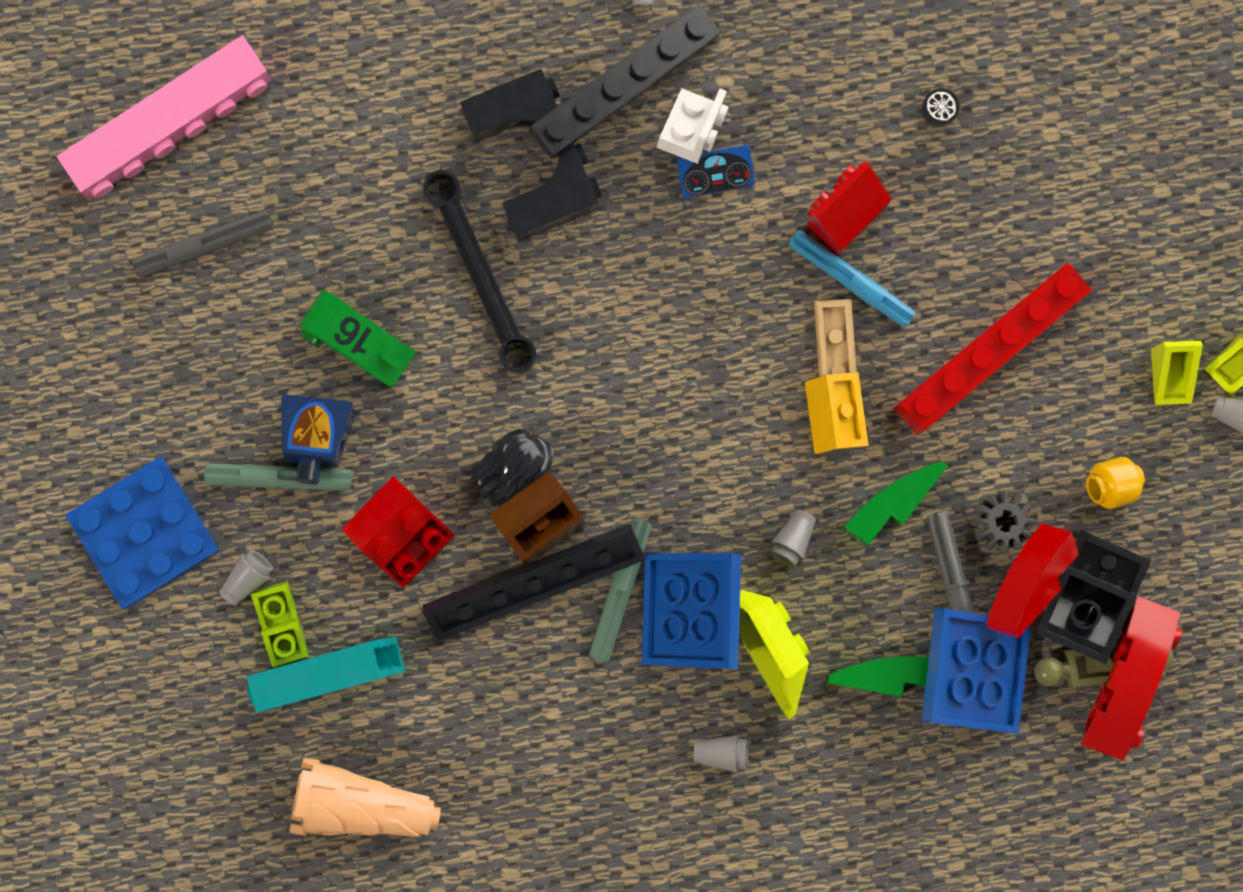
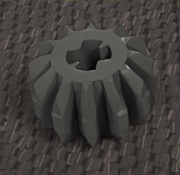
(995, 509)

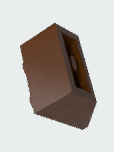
(538, 518)

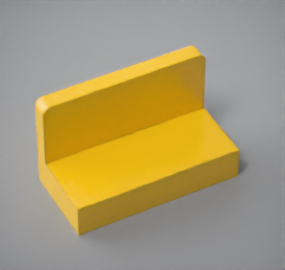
(836, 412)

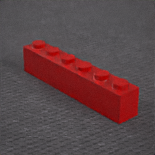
(992, 349)

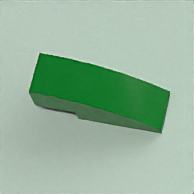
(892, 503)
(882, 674)

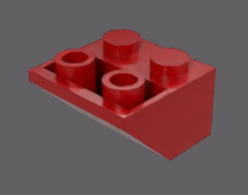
(849, 209)
(397, 532)

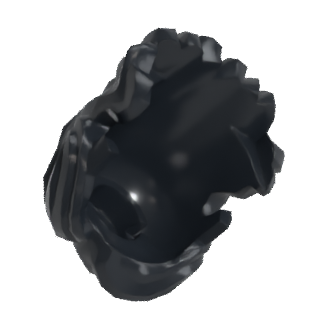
(512, 465)

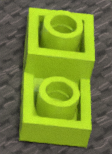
(280, 624)

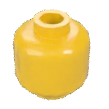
(1115, 482)

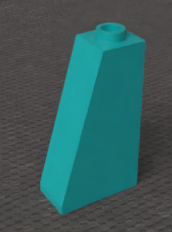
(325, 674)

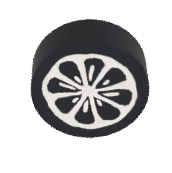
(940, 107)

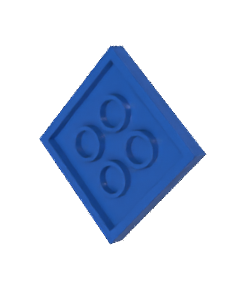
(142, 533)
(691, 610)
(974, 673)

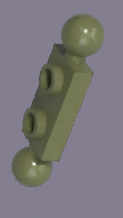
(1078, 669)

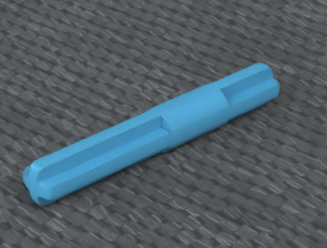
(852, 279)

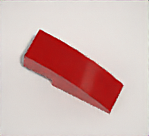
(1032, 580)

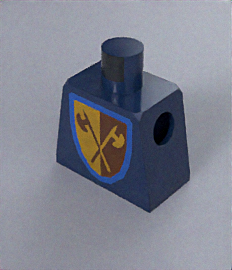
(314, 433)

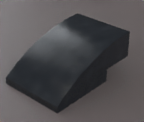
(1094, 597)

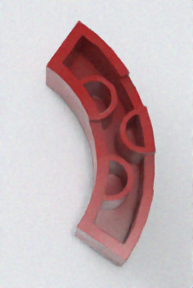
(1127, 695)

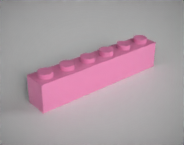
(165, 118)

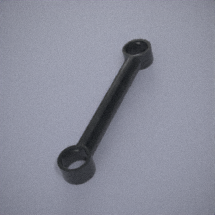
(479, 271)

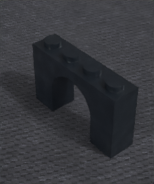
(569, 190)

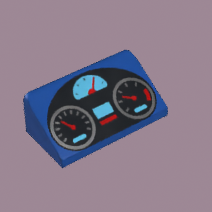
(716, 172)

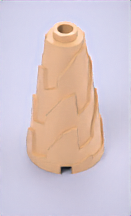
(342, 802)

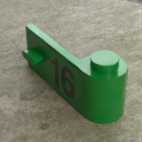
(356, 338)

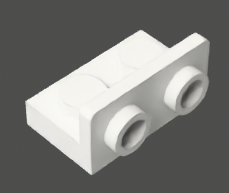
(691, 125)

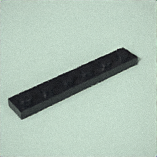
(624, 81)
(533, 582)

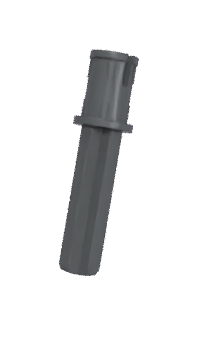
(949, 562)

